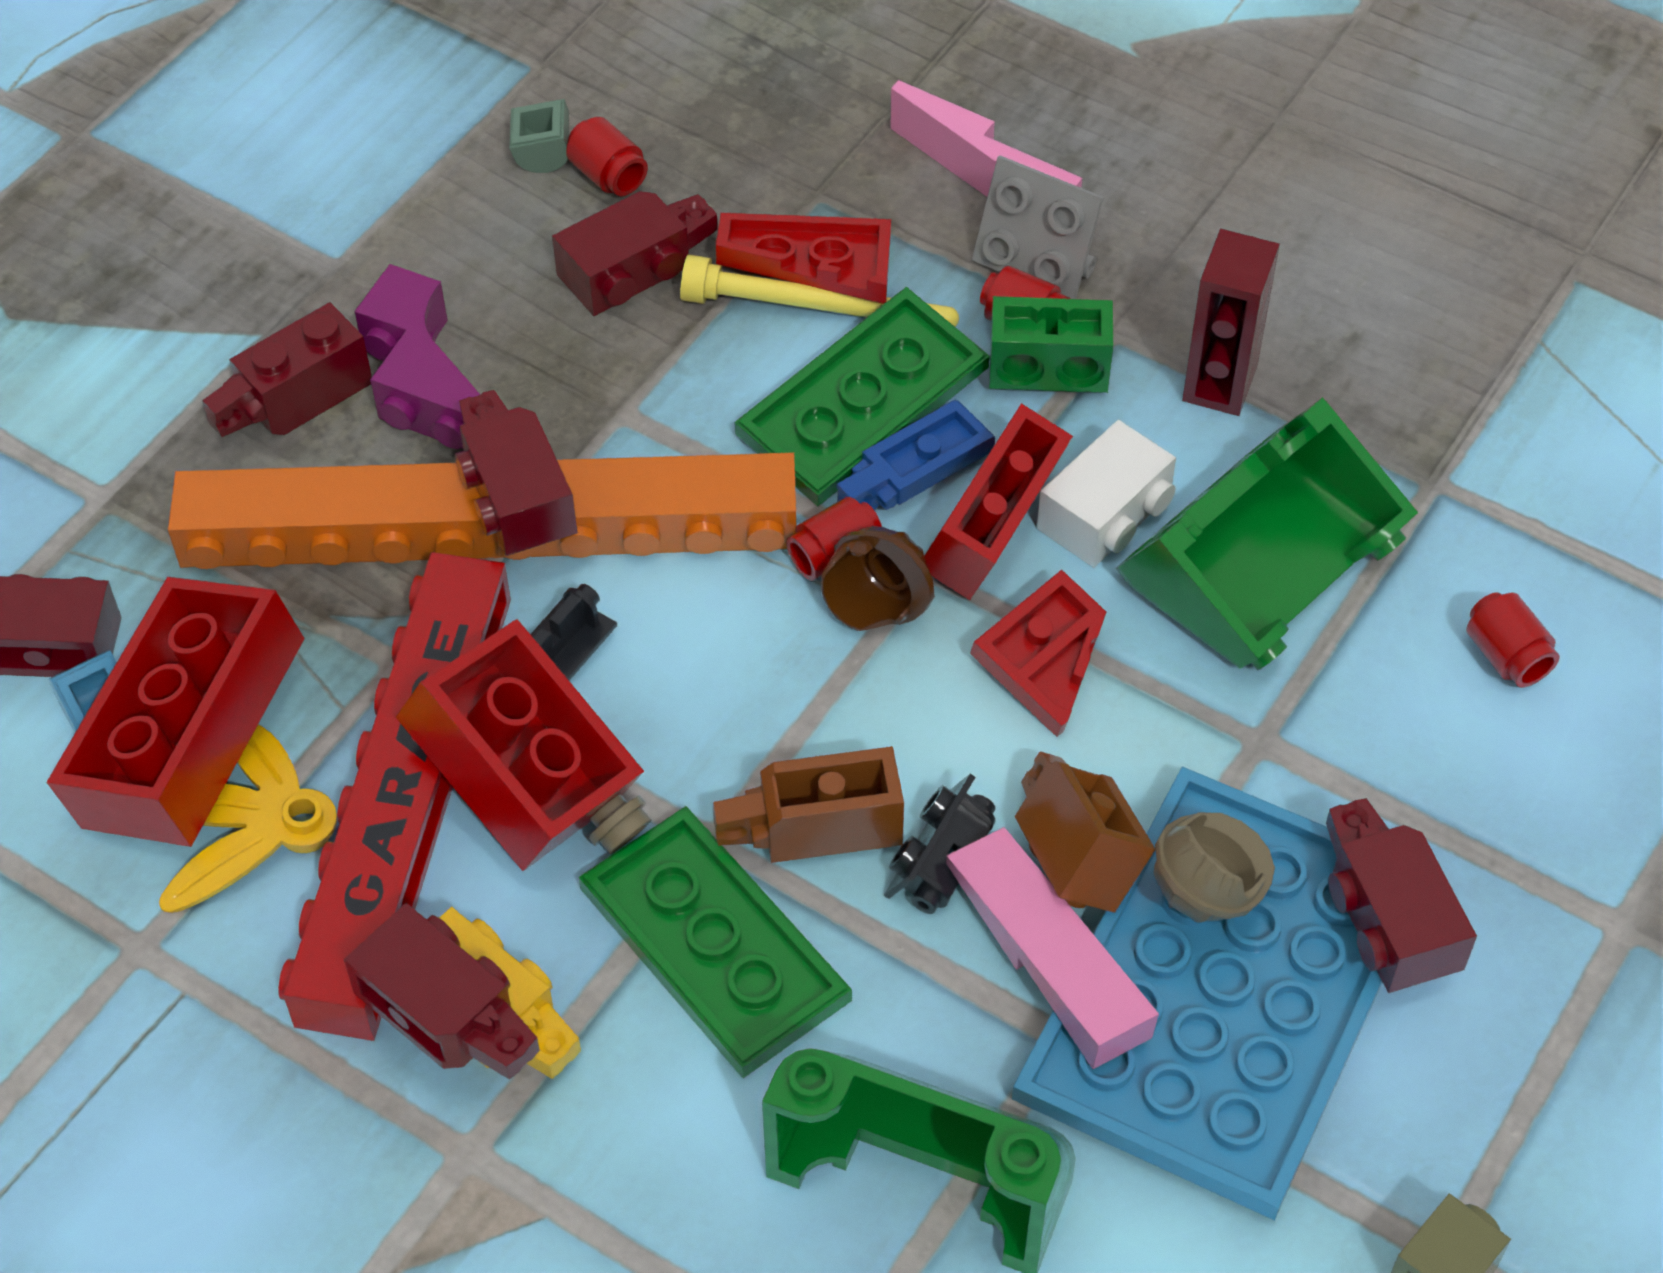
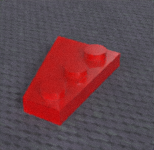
(814, 251)

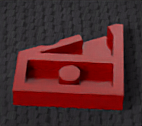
(1044, 648)

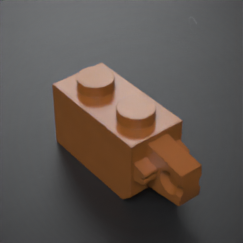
(818, 807)
(1082, 833)

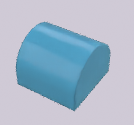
(80, 686)

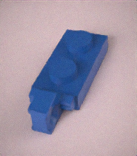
(918, 457)

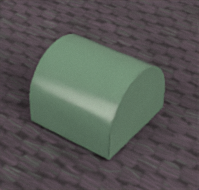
(540, 136)

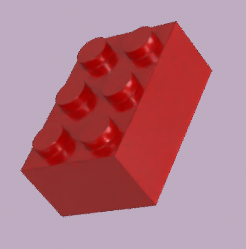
(518, 743)

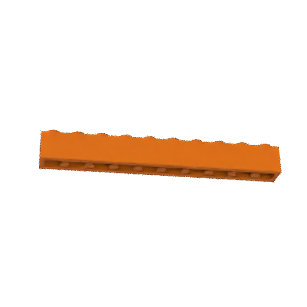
(423, 508)

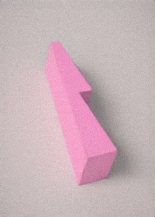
(958, 137)
(1058, 950)

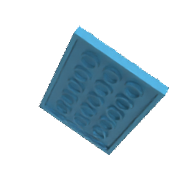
(1246, 1023)

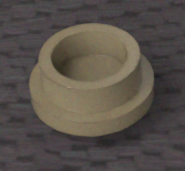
(618, 822)

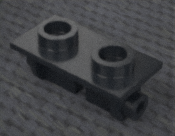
(573, 629)
(952, 822)

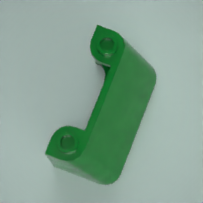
(1271, 537)
(832, 1100)

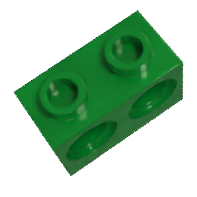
(1051, 344)

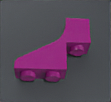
(416, 381)

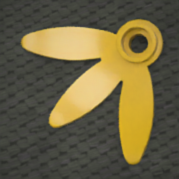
(265, 823)

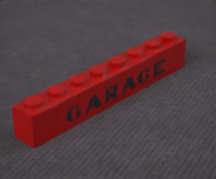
(395, 802)

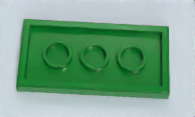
(862, 391)
(715, 941)

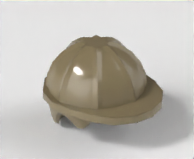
(1212, 866)

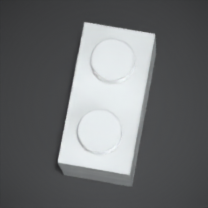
(1107, 494)

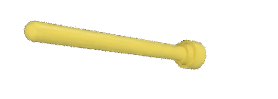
(706, 281)

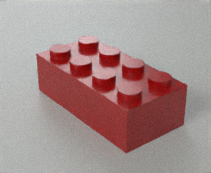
(177, 711)

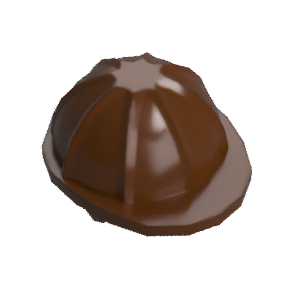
(877, 579)

